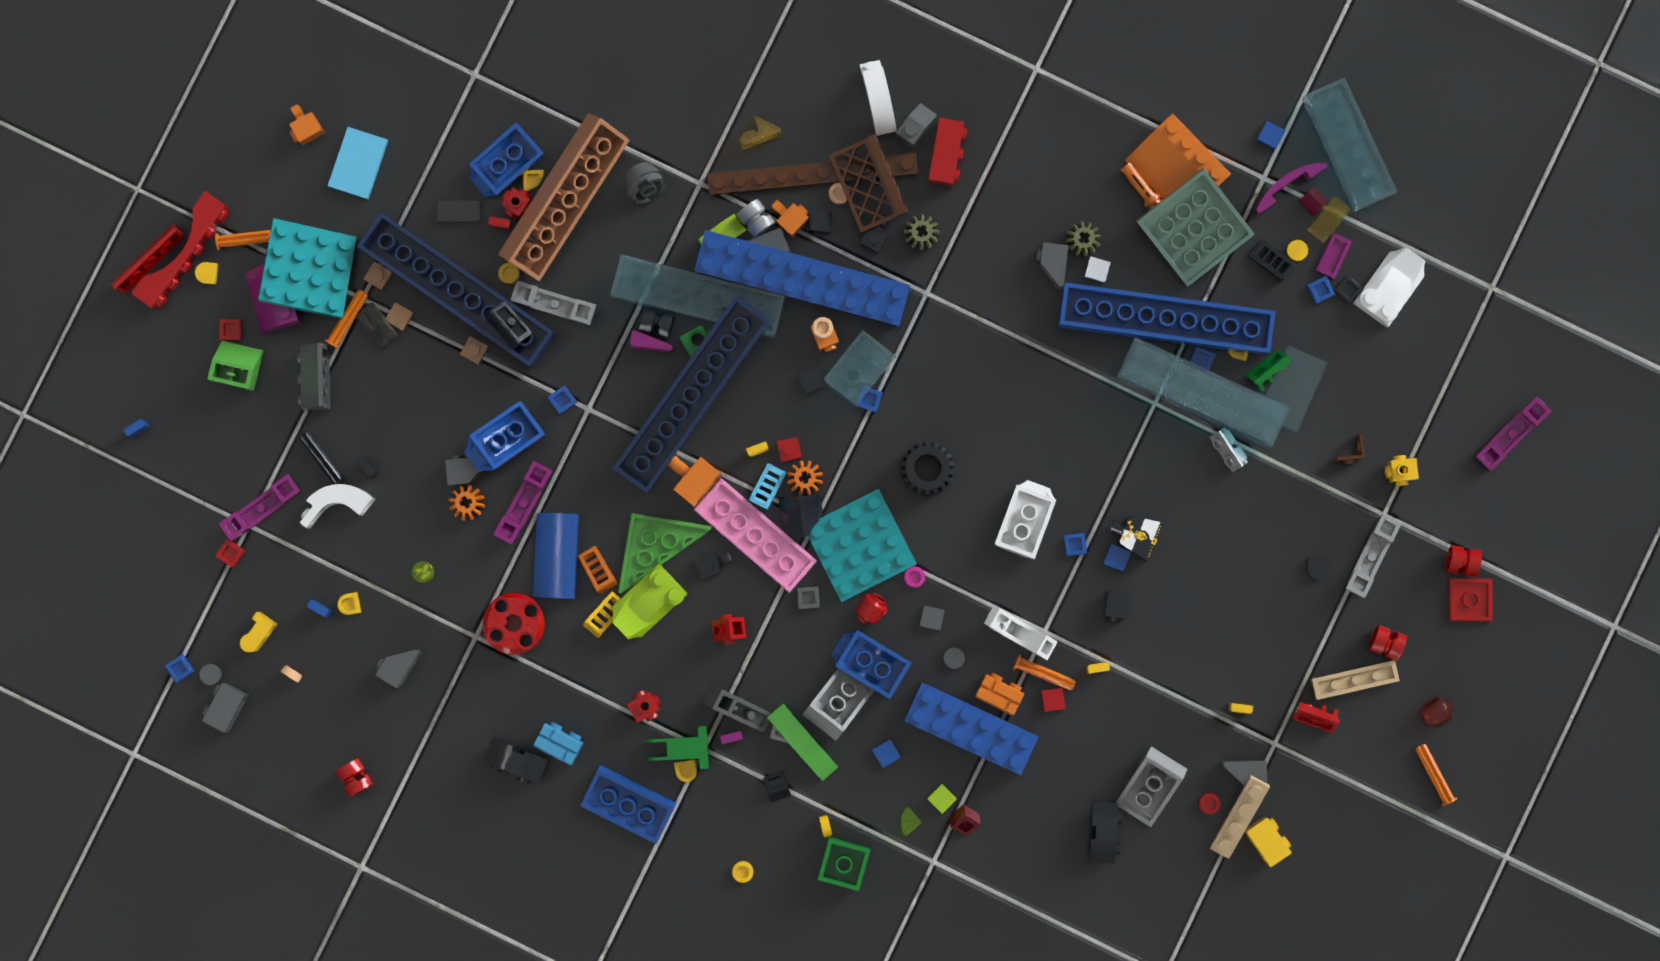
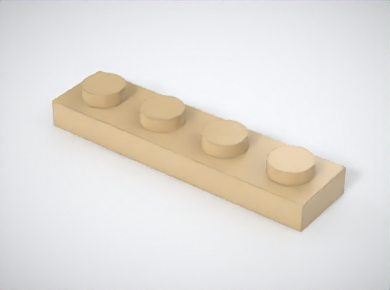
(1355, 680)
(1239, 817)

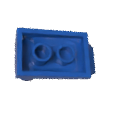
(504, 161)
(503, 438)
(870, 662)

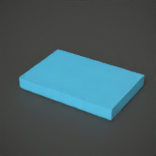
(358, 163)

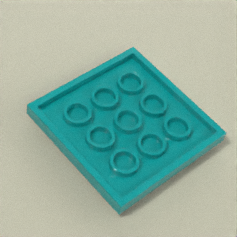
(307, 268)
(860, 545)

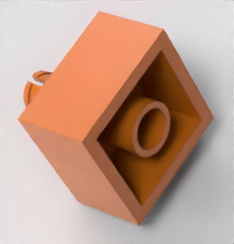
(695, 480)

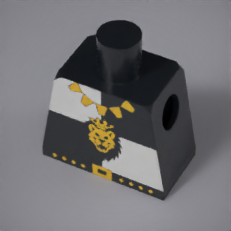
(1137, 535)

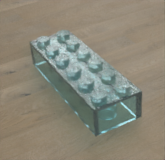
(1349, 145)

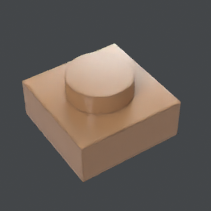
(378, 276)
(474, 350)

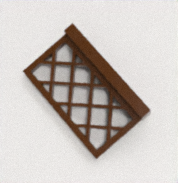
(882, 171)

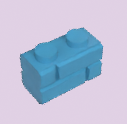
(558, 743)

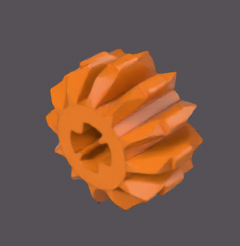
(811, 481)
(463, 509)

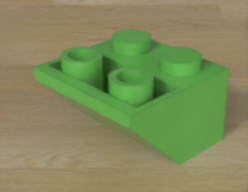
(235, 365)

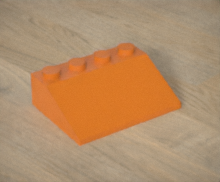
(1172, 157)

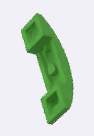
(802, 742)

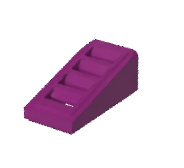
(645, 342)

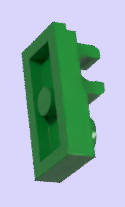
(1271, 365)

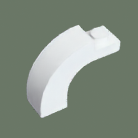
(878, 97)
(335, 494)
(1020, 632)

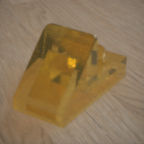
(765, 132)
(1329, 219)

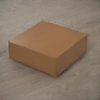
(399, 316)

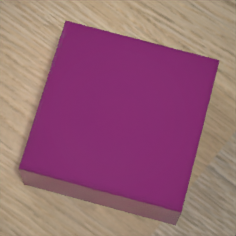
(731, 737)

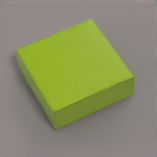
(942, 798)

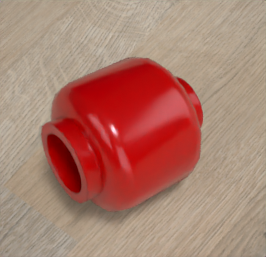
(871, 609)

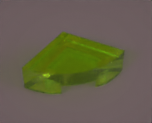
(909, 821)

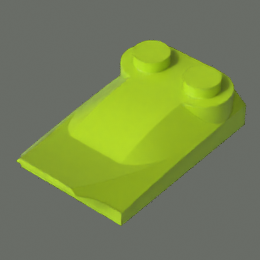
(647, 602)

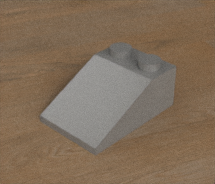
(837, 703)
(1151, 786)

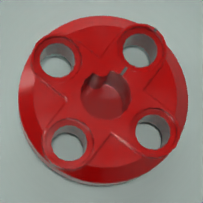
(513, 623)

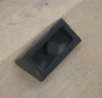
(508, 324)

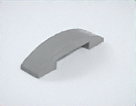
(553, 303)
(1372, 555)

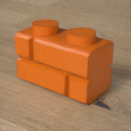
(999, 694)

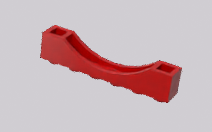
(156, 286)

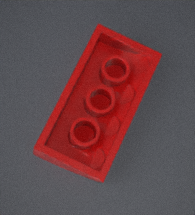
(148, 259)

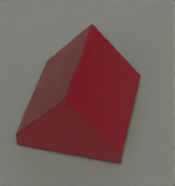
(1313, 201)

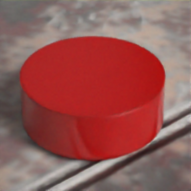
(1209, 803)

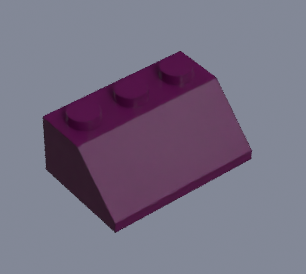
(269, 316)

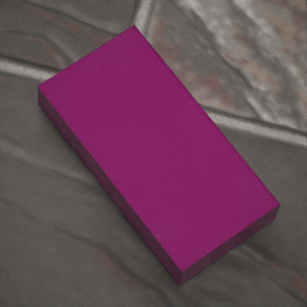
(1333, 256)

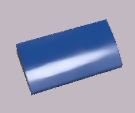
(556, 555)
(628, 804)

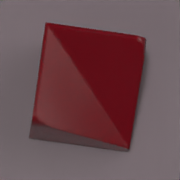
(964, 820)

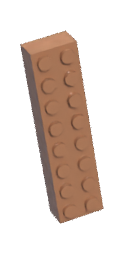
(563, 197)

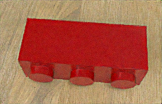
(947, 152)

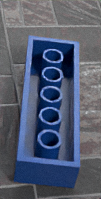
(971, 728)

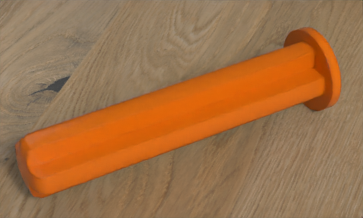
(241, 239)
(348, 317)
(1044, 673)
(1435, 775)

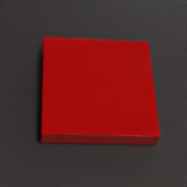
(1469, 599)

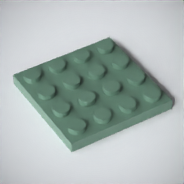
(1195, 227)

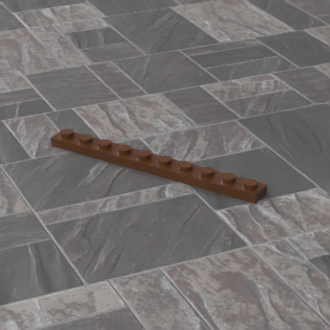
(803, 175)

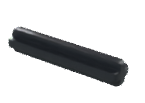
(321, 458)

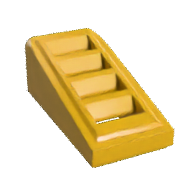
(593, 628)

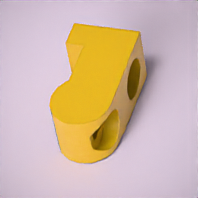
(258, 634)

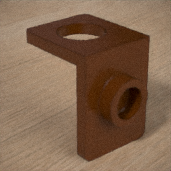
(1360, 451)

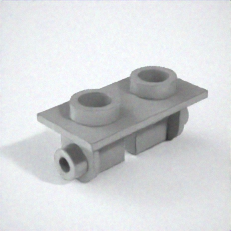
(1222, 442)

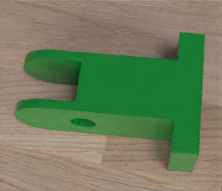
(686, 748)

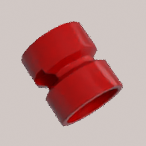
(1465, 561)
(1386, 642)
(349, 772)

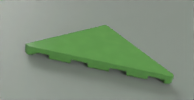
(653, 542)

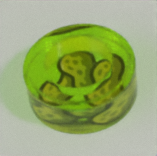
(423, 571)

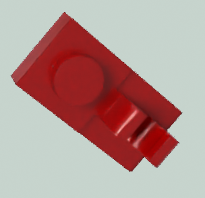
(1316, 717)

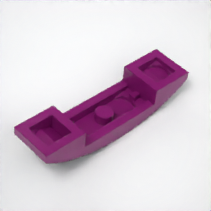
(1307, 171)
(1513, 433)
(523, 503)
(260, 508)

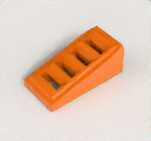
(606, 585)

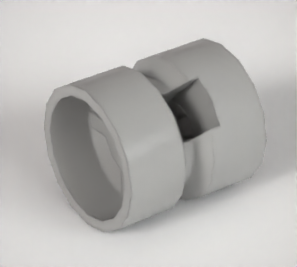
(755, 218)

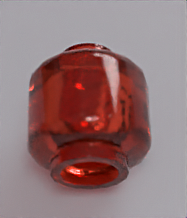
(1437, 712)

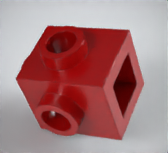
(515, 210)
(728, 629)
(637, 710)

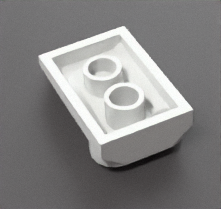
(1391, 285)
(1026, 519)

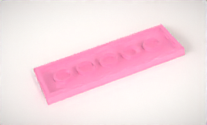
(755, 535)

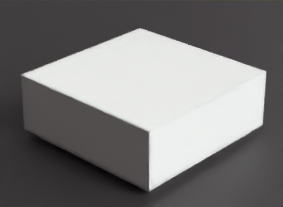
(1097, 269)

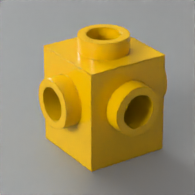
(1408, 467)

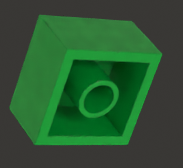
(844, 863)

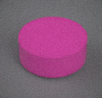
(914, 577)

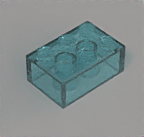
(859, 368)

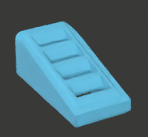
(760, 502)

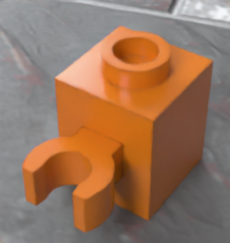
(306, 126)
(792, 218)

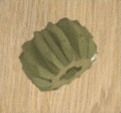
(930, 233)
(1075, 236)

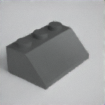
(314, 377)

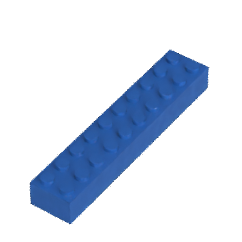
(802, 277)
(1166, 319)

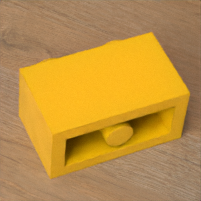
(1268, 841)

